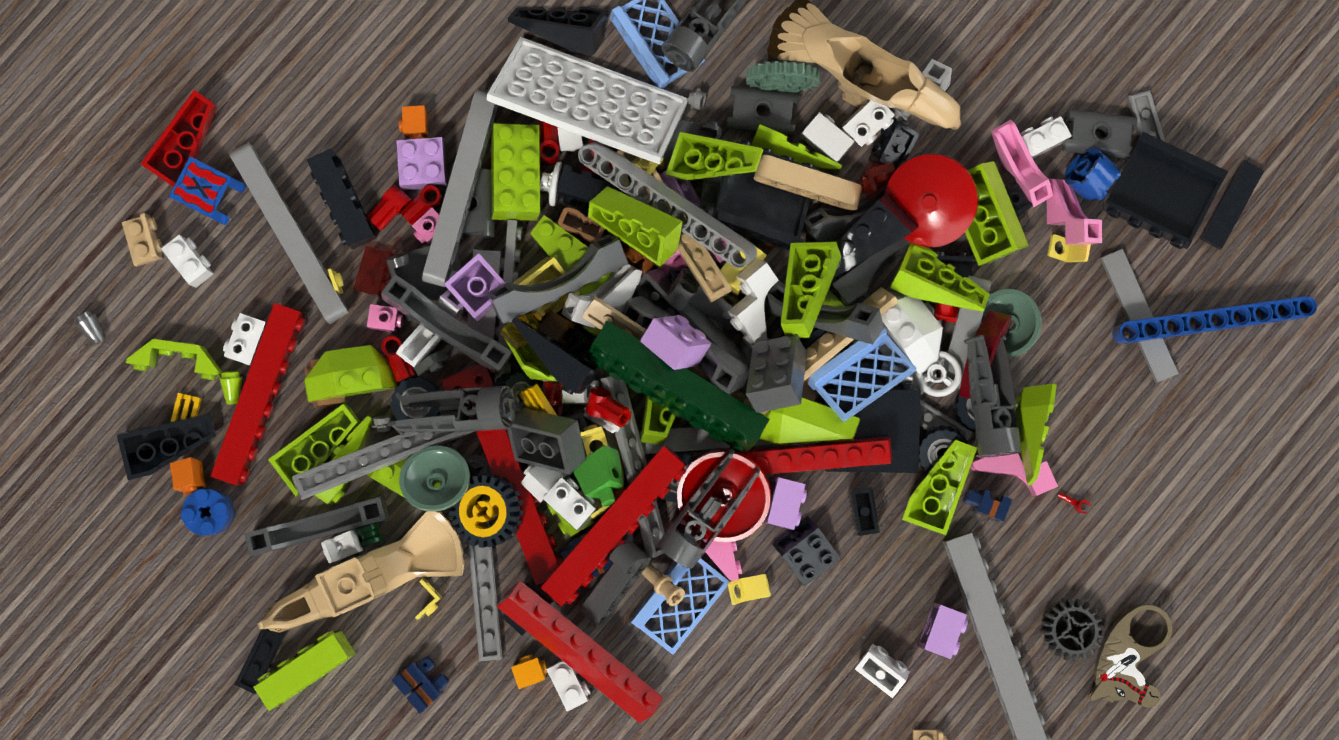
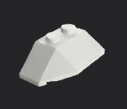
(914, 331)

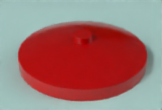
(936, 197)
(751, 510)

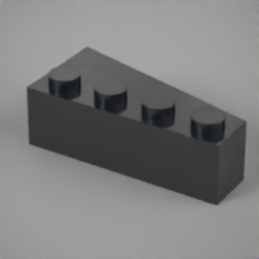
(581, 187)
(341, 198)
(873, 232)

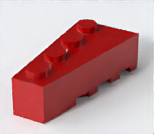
(181, 138)

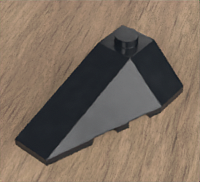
(573, 30)
(568, 369)
(158, 445)

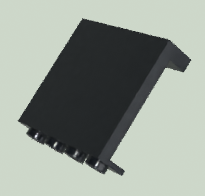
(1165, 191)
(761, 209)
(890, 415)

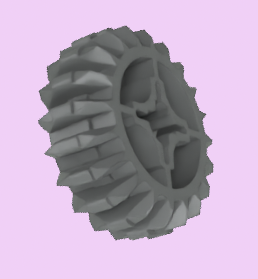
(1091, 623)

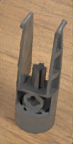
(685, 46)
(992, 400)
(460, 410)
(683, 542)

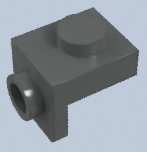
(431, 363)

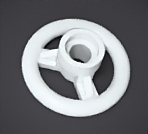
(550, 183)
(953, 384)

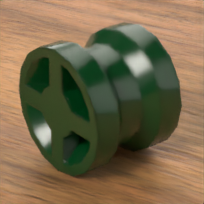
(370, 534)

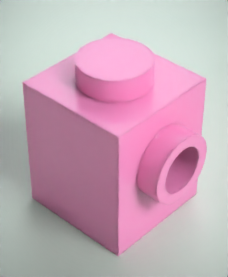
(426, 226)
(384, 318)

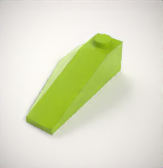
(931, 280)
(807, 424)
(939, 492)

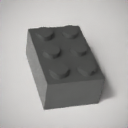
(776, 373)
(546, 441)

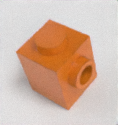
(414, 122)
(187, 475)

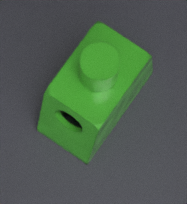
(601, 475)

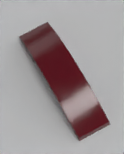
(992, 328)

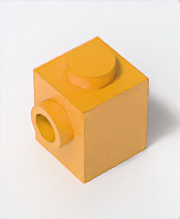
(529, 671)

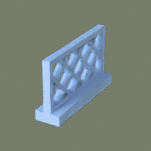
(638, 43)
(845, 362)
(653, 602)

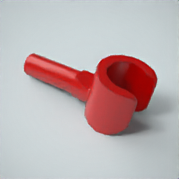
(1076, 503)

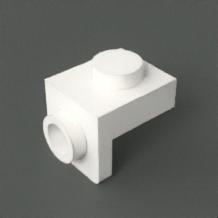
(341, 546)

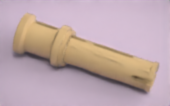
(664, 585)

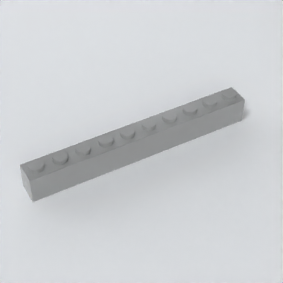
(994, 638)

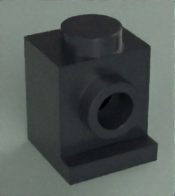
(1023, 203)

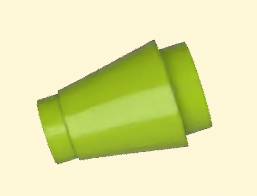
(231, 385)

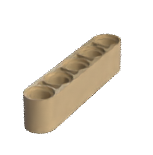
(808, 182)

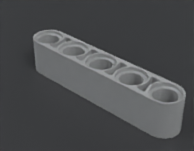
(965, 328)

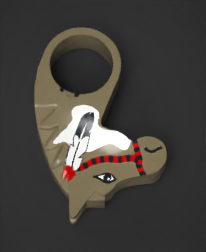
(1118, 657)

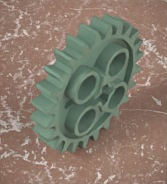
(783, 76)

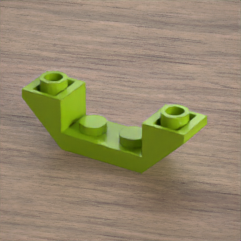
(147, 357)

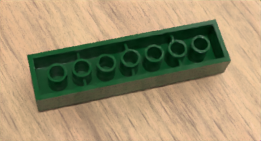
(678, 389)

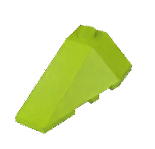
(780, 146)
(708, 157)
(1032, 413)
(356, 442)

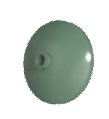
(1023, 312)
(430, 467)

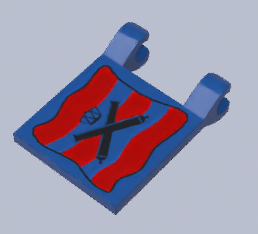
(202, 188)

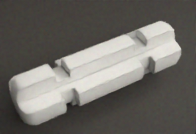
(602, 422)

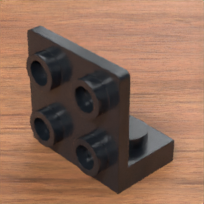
(806, 550)

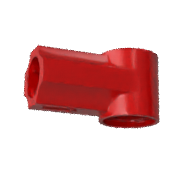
(548, 140)
(420, 204)
(391, 205)
(400, 368)
(602, 405)

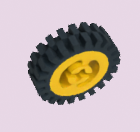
(502, 503)

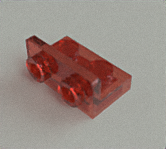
(875, 176)
(372, 272)

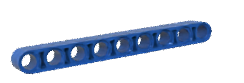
(1225, 319)

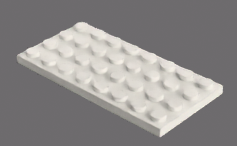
(588, 100)

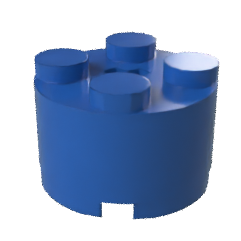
(1091, 174)
(195, 516)

